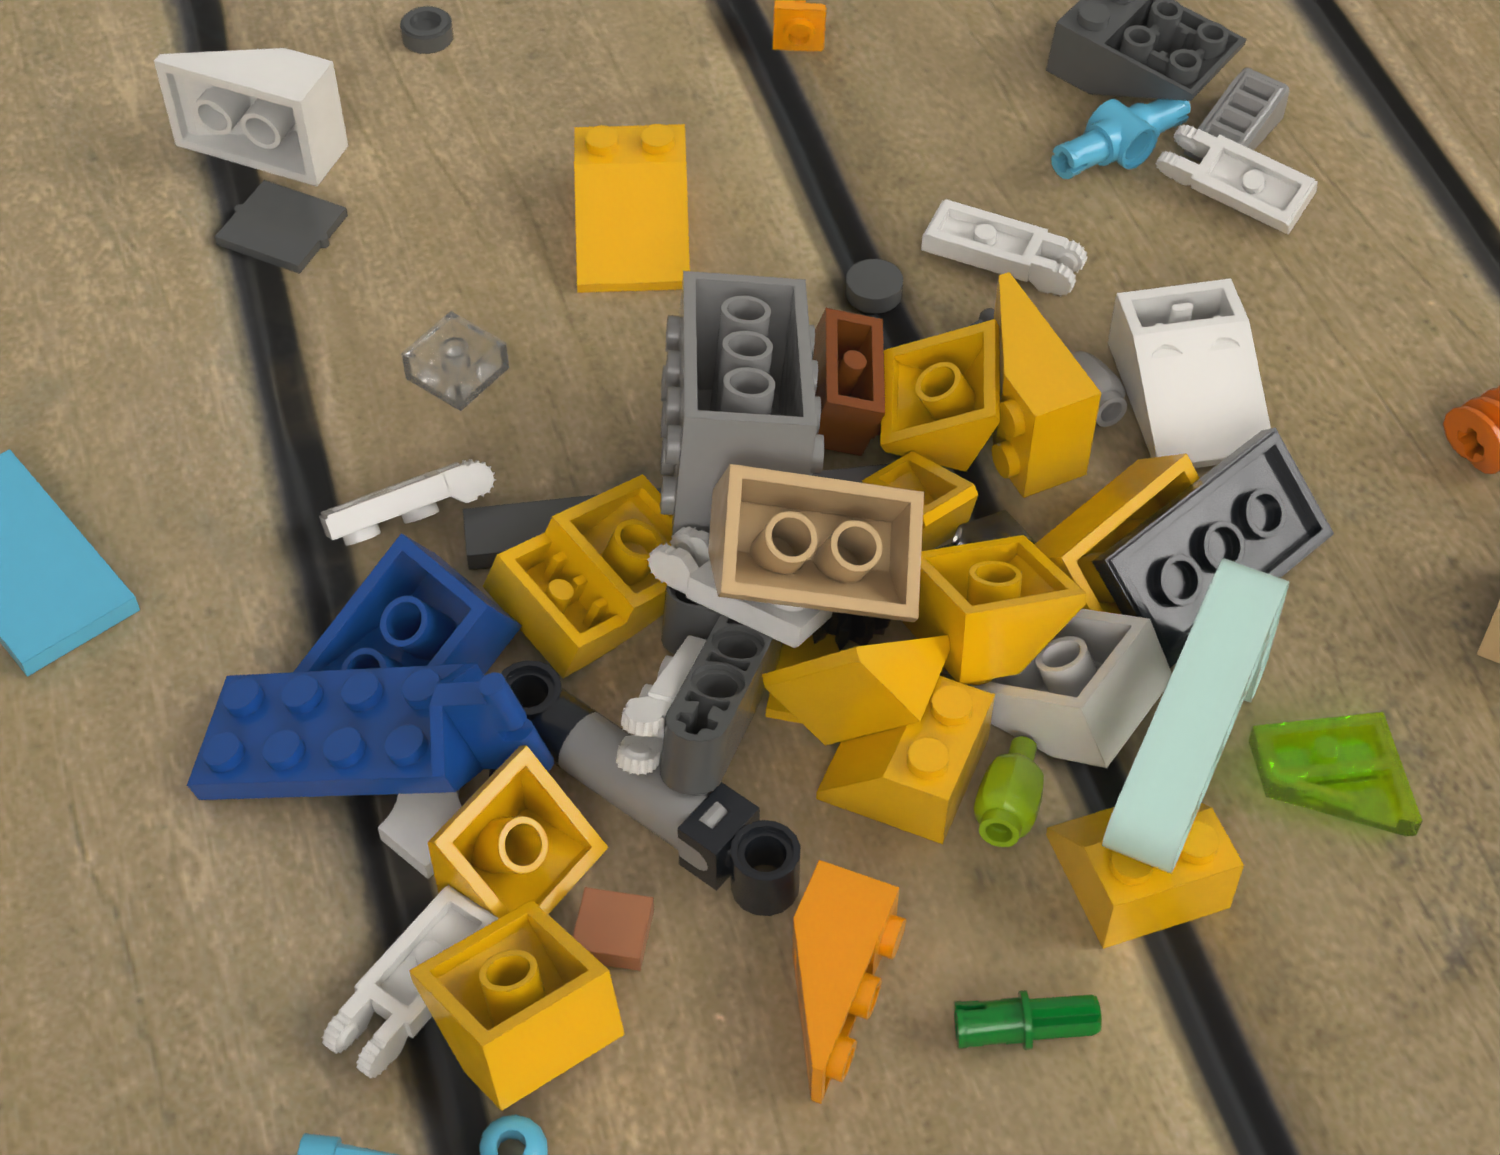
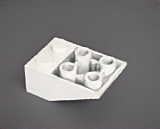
(1189, 369)

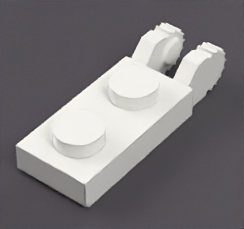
(1239, 178)
(1004, 246)
(410, 499)
(689, 570)
(647, 714)
(389, 987)

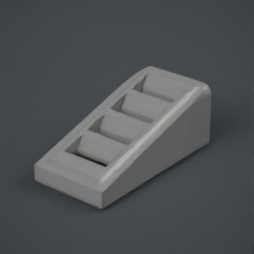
(1247, 110)

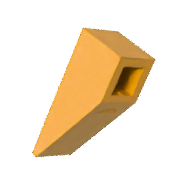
(836, 949)

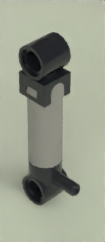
(713, 831)

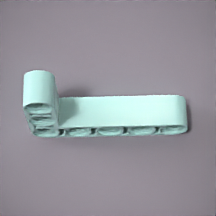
(1196, 714)

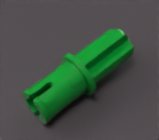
(1025, 1020)

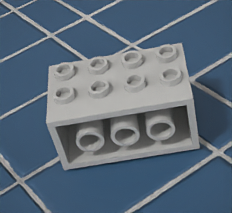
(736, 388)

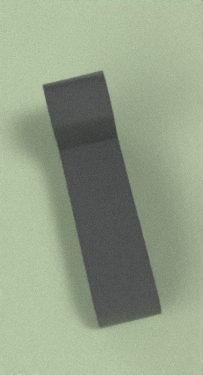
(716, 695)

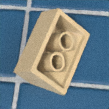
(816, 543)

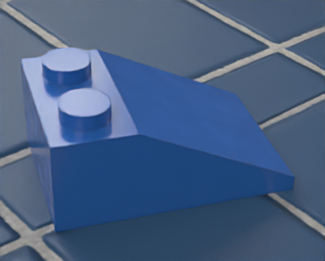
(413, 615)

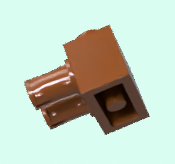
(850, 379)

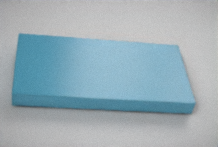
(51, 578)

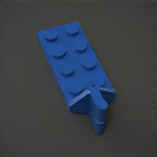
(360, 732)

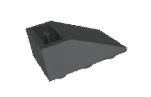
(1139, 49)

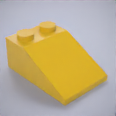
(631, 207)
(1044, 399)

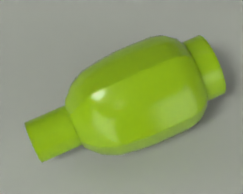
(1010, 795)

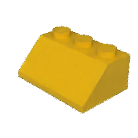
(1110, 517)

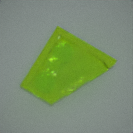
(1338, 769)

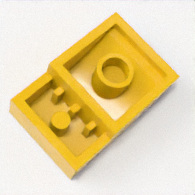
(586, 576)

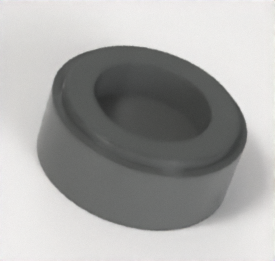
(426, 30)
(874, 286)

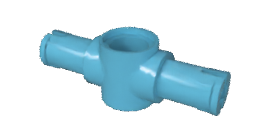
(1119, 135)

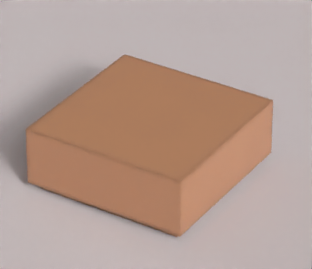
(614, 926)

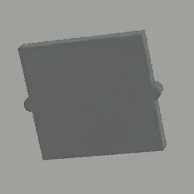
(281, 226)

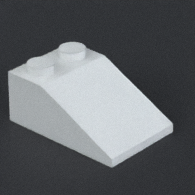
(256, 109)
(1084, 688)

